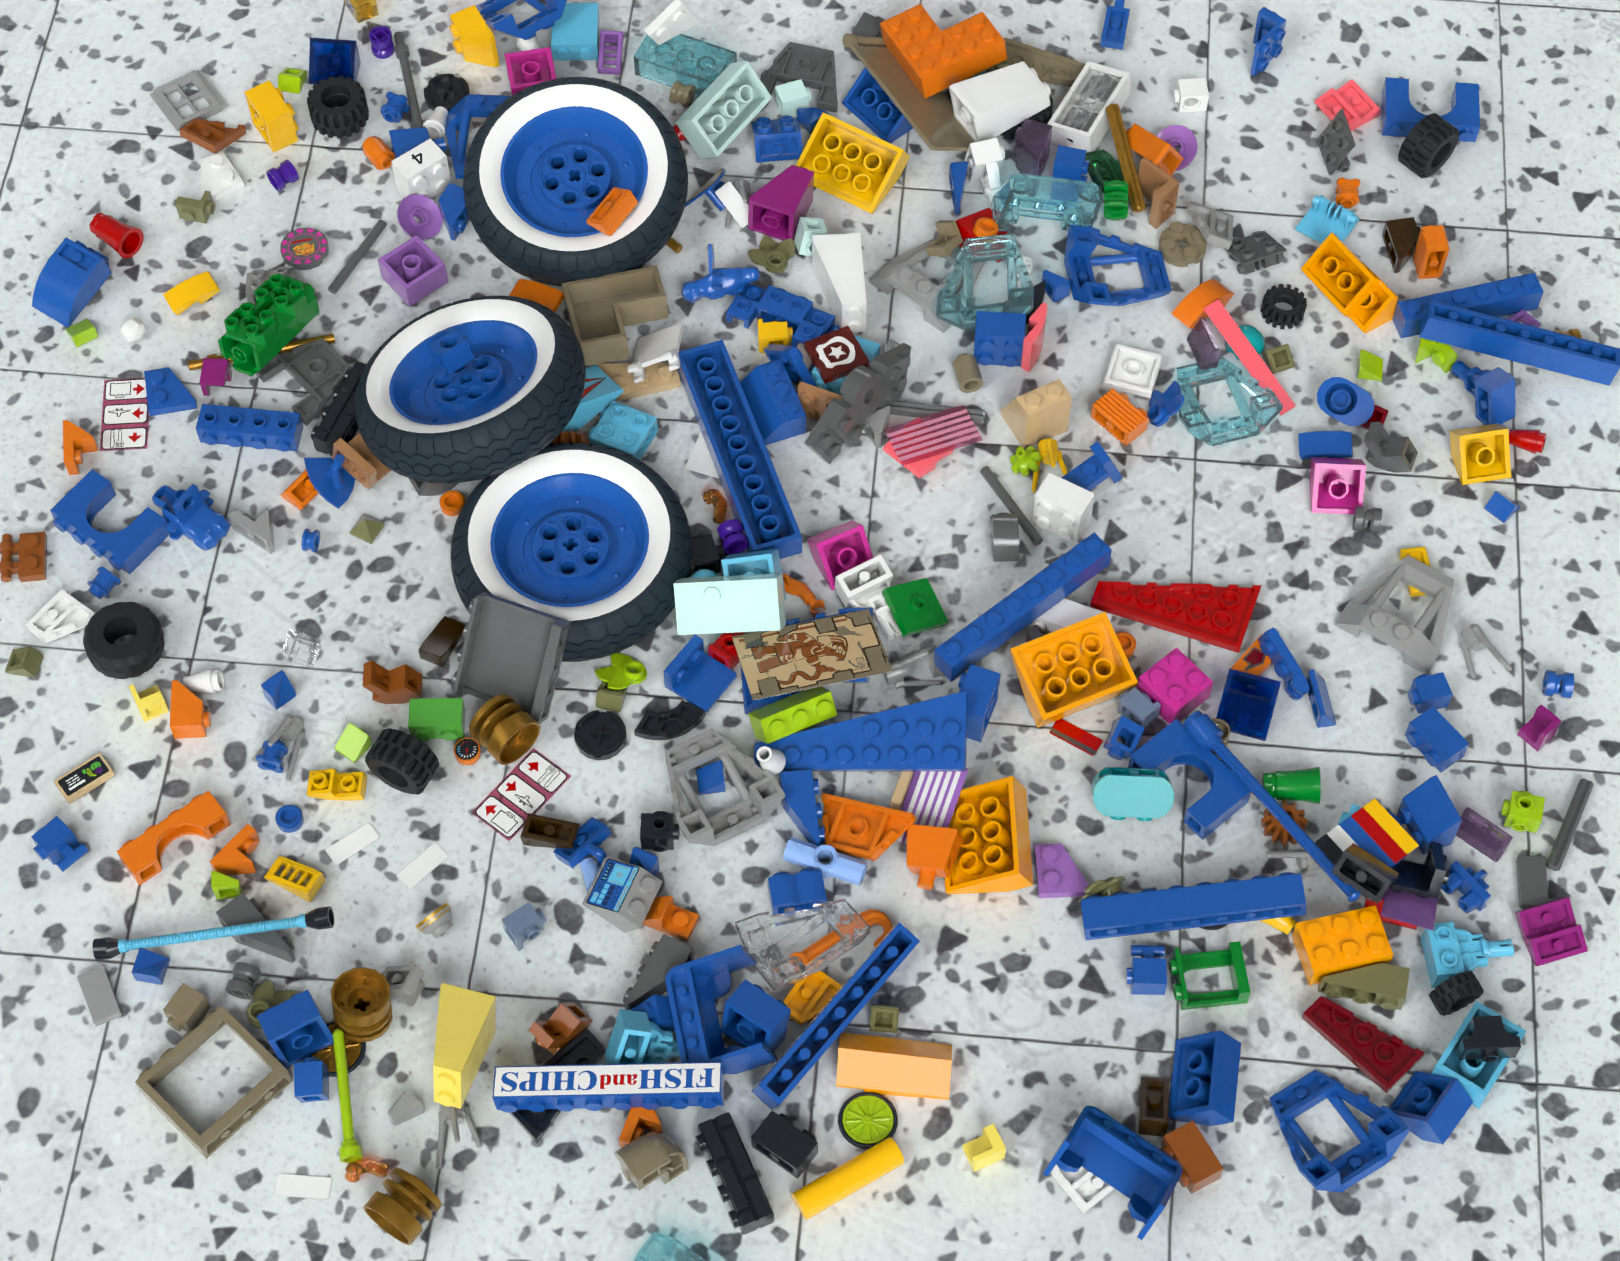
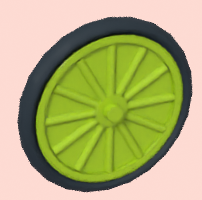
(867, 1119)

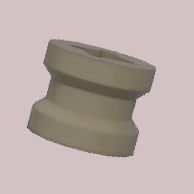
(682, 94)

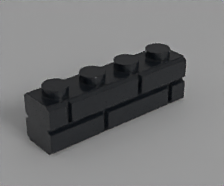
(339, 418)
(735, 1173)

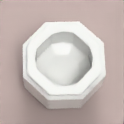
(133, 330)

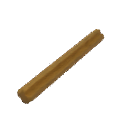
(1125, 157)

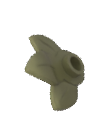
(772, 252)
(1104, 887)
(264, 998)

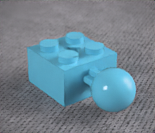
(748, 564)

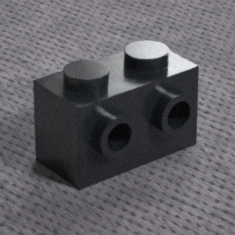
(1365, 873)
(785, 1143)

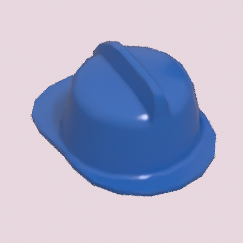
(1345, 401)

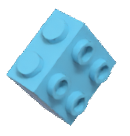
(624, 430)

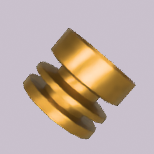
(504, 729)
(361, 1004)
(406, 1200)

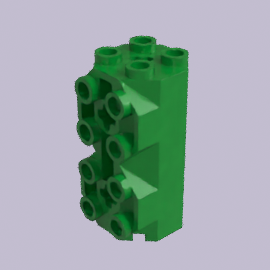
(264, 329)

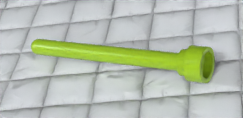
(349, 1150)

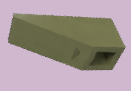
(1373, 984)

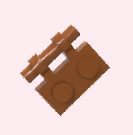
(32, 557)

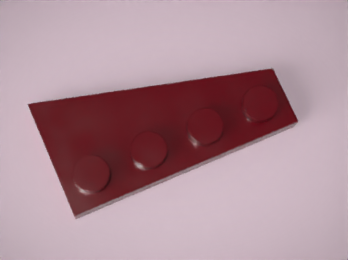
(1369, 1049)

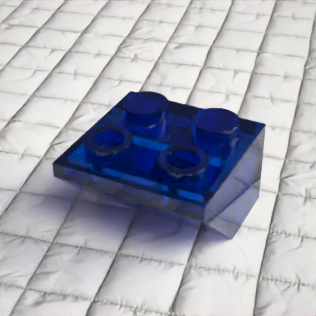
(1248, 703)

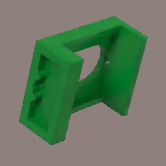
(1231, 957)

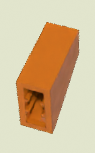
(1153, 149)

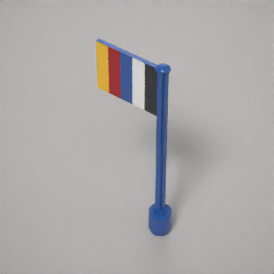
(1368, 828)

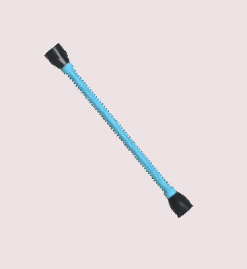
(110, 947)

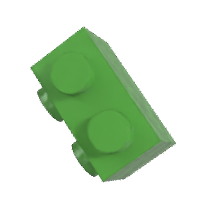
(436, 718)

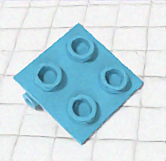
(1327, 218)

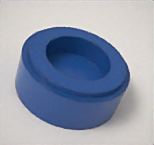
(289, 818)

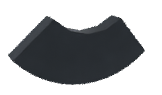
(670, 723)

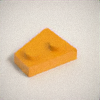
(810, 996)

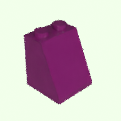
(781, 203)

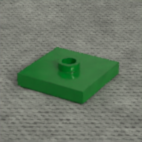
(915, 607)

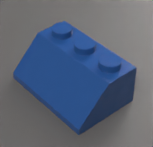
(875, 108)
(774, 402)
(1205, 1079)

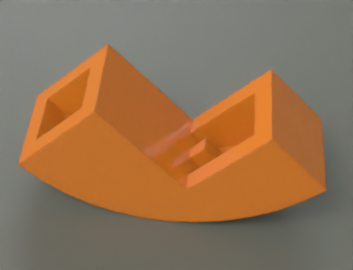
(1192, 306)

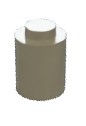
(967, 373)

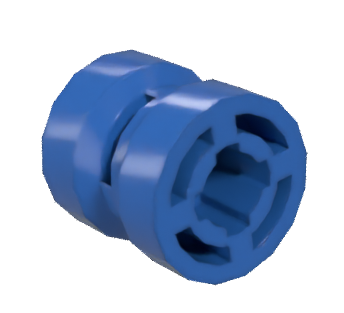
(1558, 684)

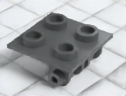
(1336, 144)
(1255, 252)

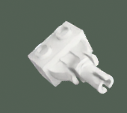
(984, 163)
(863, 589)

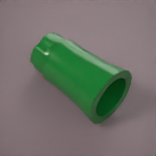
(1294, 785)

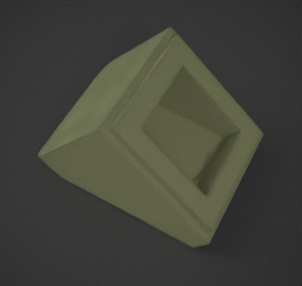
(1278, 358)
(24, 662)
(610, 698)

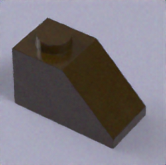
(1400, 241)

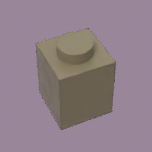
(186, 1008)

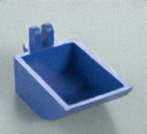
(69, 281)

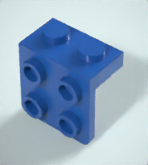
(1268, 39)

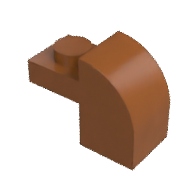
(393, 685)
(561, 1028)

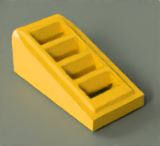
(311, 888)

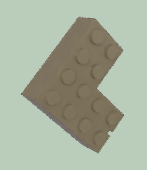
(606, 304)

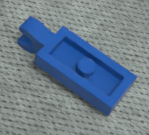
(1115, 26)

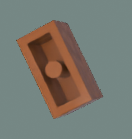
(1194, 1155)

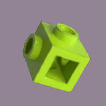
(1523, 811)

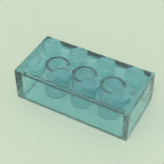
(682, 60)

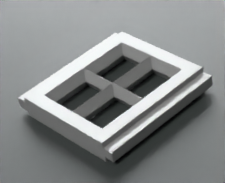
(205, 90)

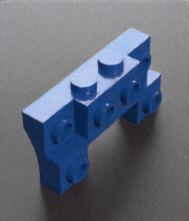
(780, 306)

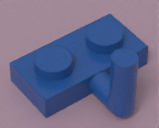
(587, 842)

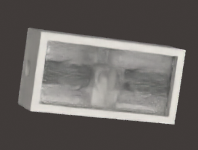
(1082, 115)

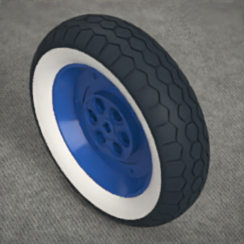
(556, 126)
(487, 412)
(611, 495)

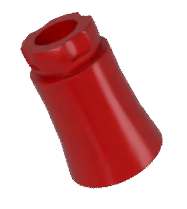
(118, 235)

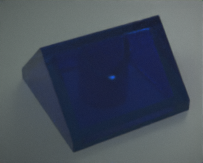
(333, 58)

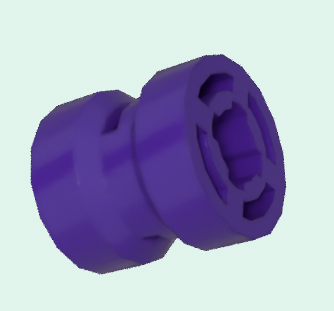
(381, 42)
(281, 175)
(734, 539)

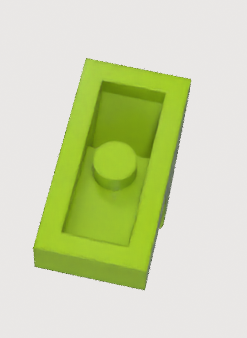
(1441, 354)

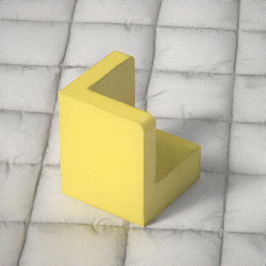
(149, 702)
(985, 1149)

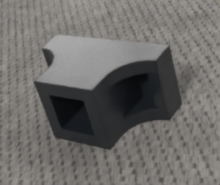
(1488, 1040)

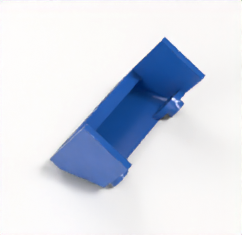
(692, 998)
(1121, 1161)

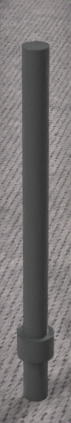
(402, 54)

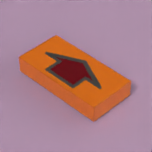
(1253, 660)

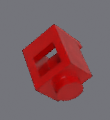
(722, 652)

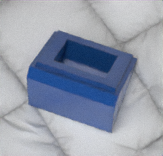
(1501, 506)

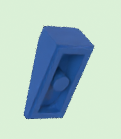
(957, 182)

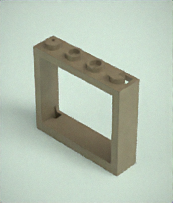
(237, 1115)

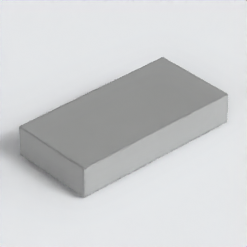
(99, 996)

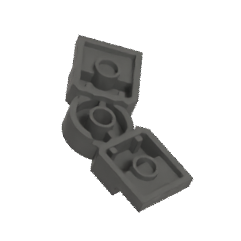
(862, 394)

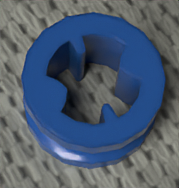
(310, 540)

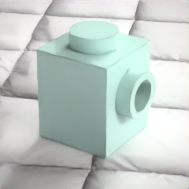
(792, 97)
(806, 228)

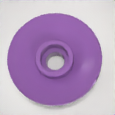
(1181, 137)
(427, 213)

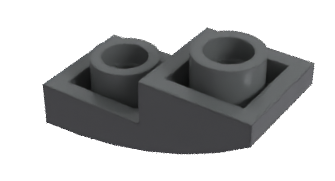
(866, 27)

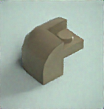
(650, 1158)

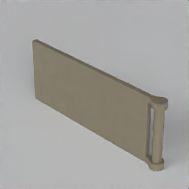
(930, 117)

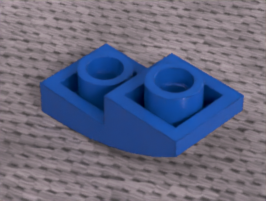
(1325, 444)

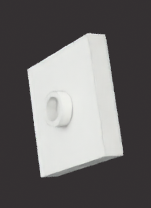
(1133, 370)

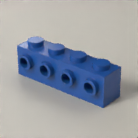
(249, 427)

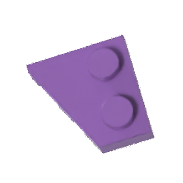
(1057, 873)

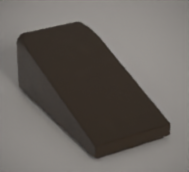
(441, 641)
(549, 832)
(1153, 1106)

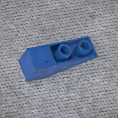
(801, 804)

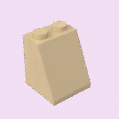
(1039, 413)

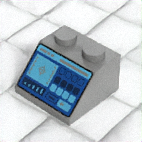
(622, 894)

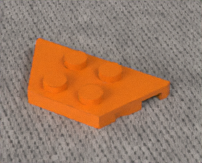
(862, 827)

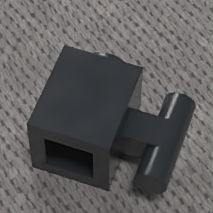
(706, 554)

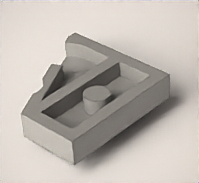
(1213, 224)

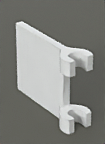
(656, 348)

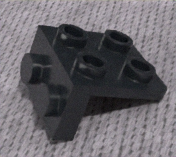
(1423, 879)

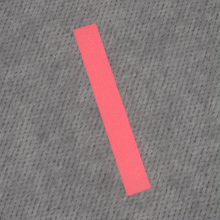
(1247, 353)

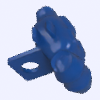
(719, 281)
(190, 515)

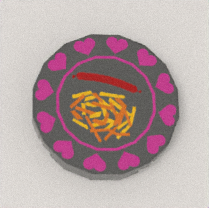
(304, 248)

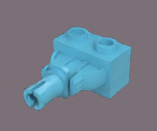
(1457, 951)
(639, 1040)

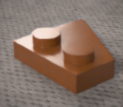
(211, 134)

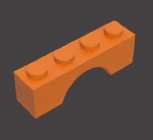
(199, 817)

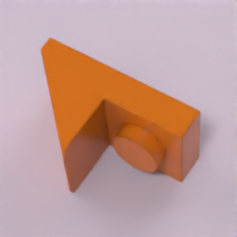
(74, 444)
(232, 857)
(670, 918)
(636, 1120)

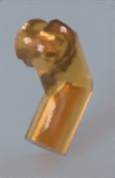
(720, 505)
(365, 1165)

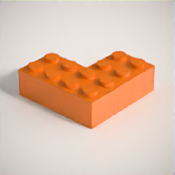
(939, 57)

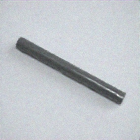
(357, 256)
(1011, 505)

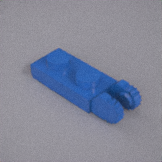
(1284, 664)

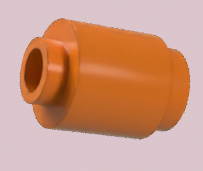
(378, 152)

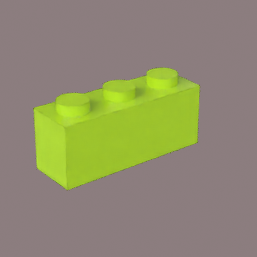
(792, 714)

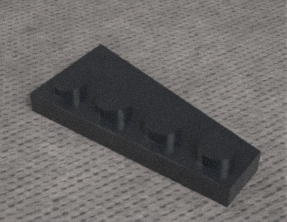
(581, 1051)

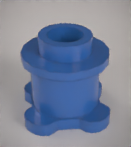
(394, 107)
(103, 583)
(272, 756)

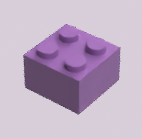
(413, 270)

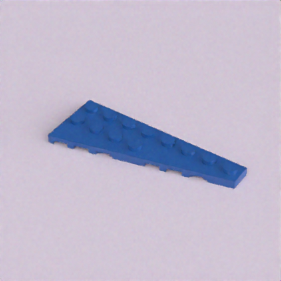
(905, 738)

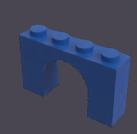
(1401, 116)
(123, 548)
(1176, 747)

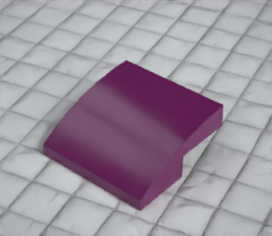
(1551, 931)

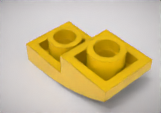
(193, 290)
(332, 785)

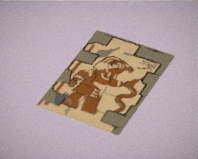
(811, 654)

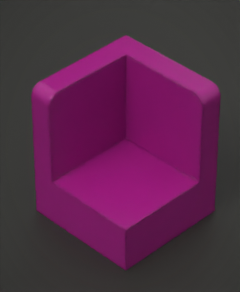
(214, 373)
(1540, 728)

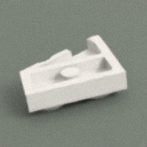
(671, 22)
(219, 176)

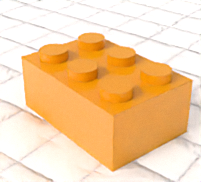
(1341, 943)

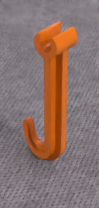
(872, 917)

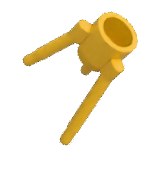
(1050, 455)

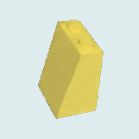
(462, 1039)

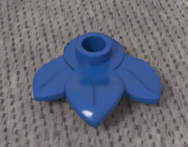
(1165, 404)

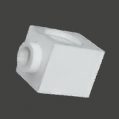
(1191, 95)

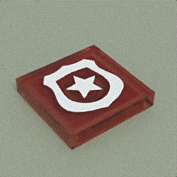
(836, 354)

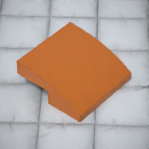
(538, 293)

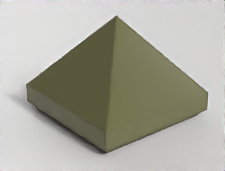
(367, 528)
(884, 1018)

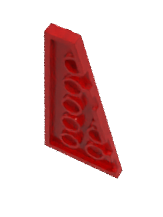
(1187, 609)

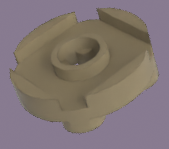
(1182, 233)

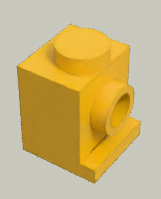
(773, 333)

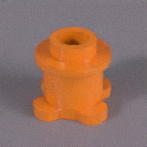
(1347, 192)

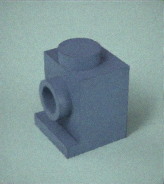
(1138, 707)
(524, 924)

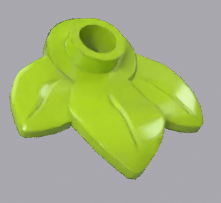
(622, 672)

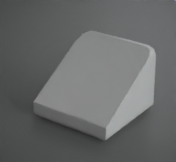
(405, 1109)

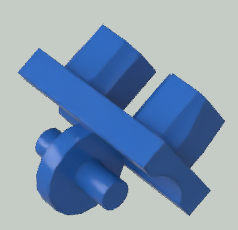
(1470, 885)

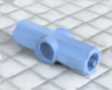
(840, 867)

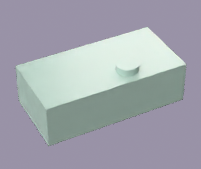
(723, 110)
(729, 604)

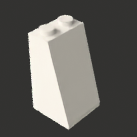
(998, 100)
(840, 273)

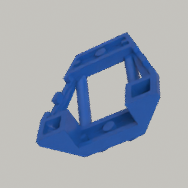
(527, 29)
(459, 120)
(1078, 265)
(1373, 1152)

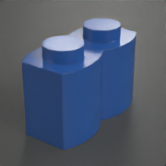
(796, 890)

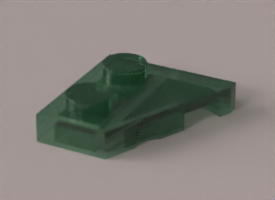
(1103, 168)

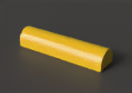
(848, 1178)

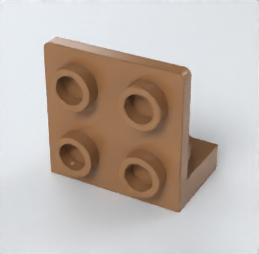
(1160, 189)
(815, 400)
(360, 461)

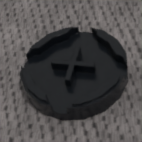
(445, 91)
(600, 735)

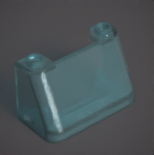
(1046, 198)

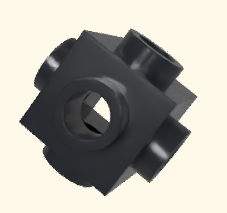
(658, 831)

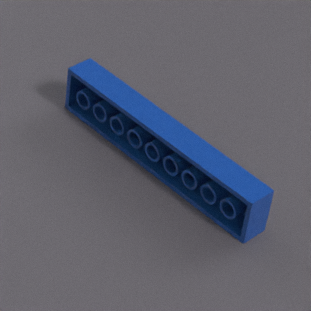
(738, 450)

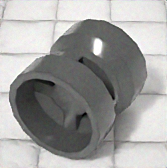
(1367, 519)
(243, 980)

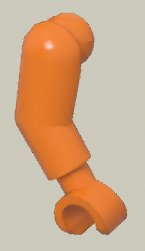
(801, 590)

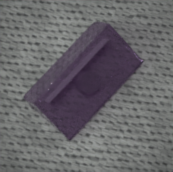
(1204, 345)
(1483, 835)

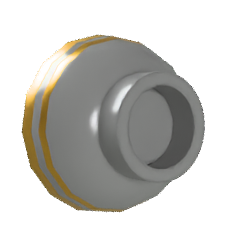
(436, 922)

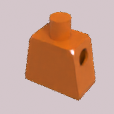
(931, 852)

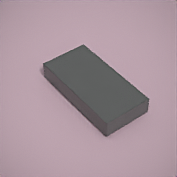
(1531, 880)

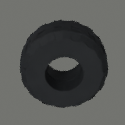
(128, 659)

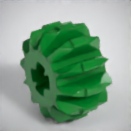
(1116, 200)

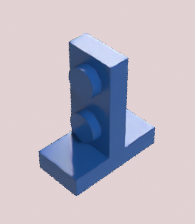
(1094, 470)

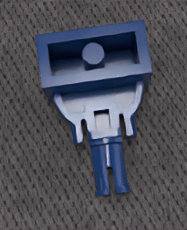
(1492, 392)

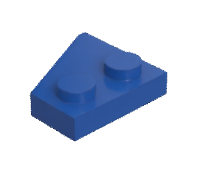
(792, 361)
(166, 393)

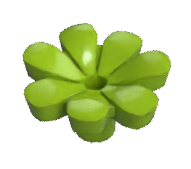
(1025, 460)

